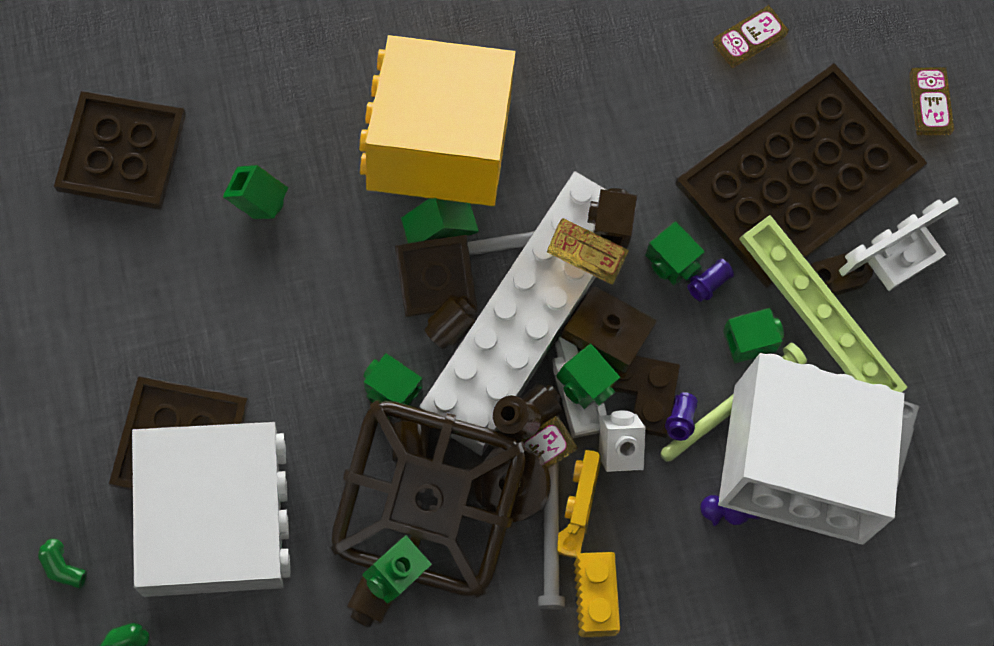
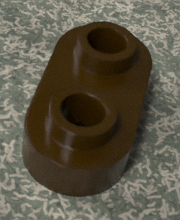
(847, 283)

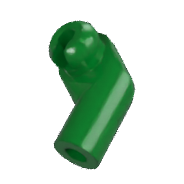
(55, 566)
(127, 635)

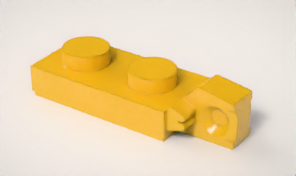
(579, 507)

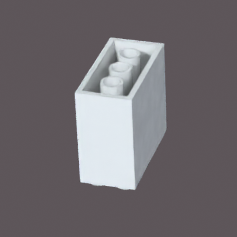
(813, 449)
(209, 509)

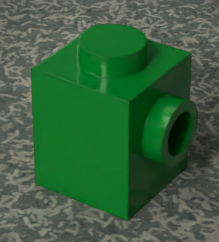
(255, 192)
(674, 254)
(753, 334)
(588, 378)
(391, 381)
(396, 570)

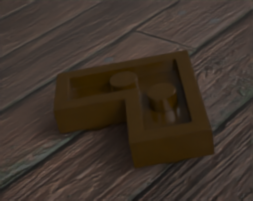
(654, 388)

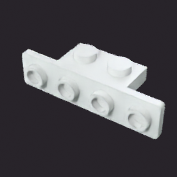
(905, 252)

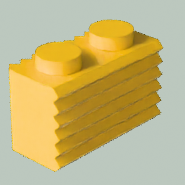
(597, 594)

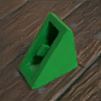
(439, 220)

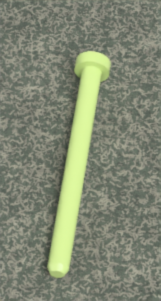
(721, 412)

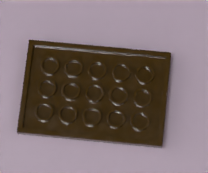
(807, 164)

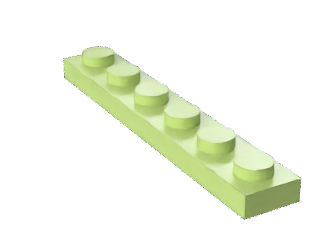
(818, 305)

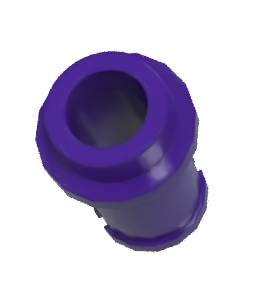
(704, 285)
(680, 423)

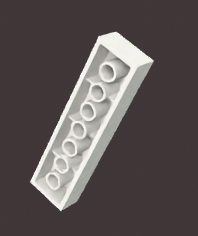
(517, 321)

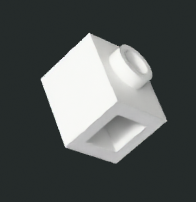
(622, 441)

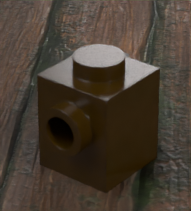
(613, 215)

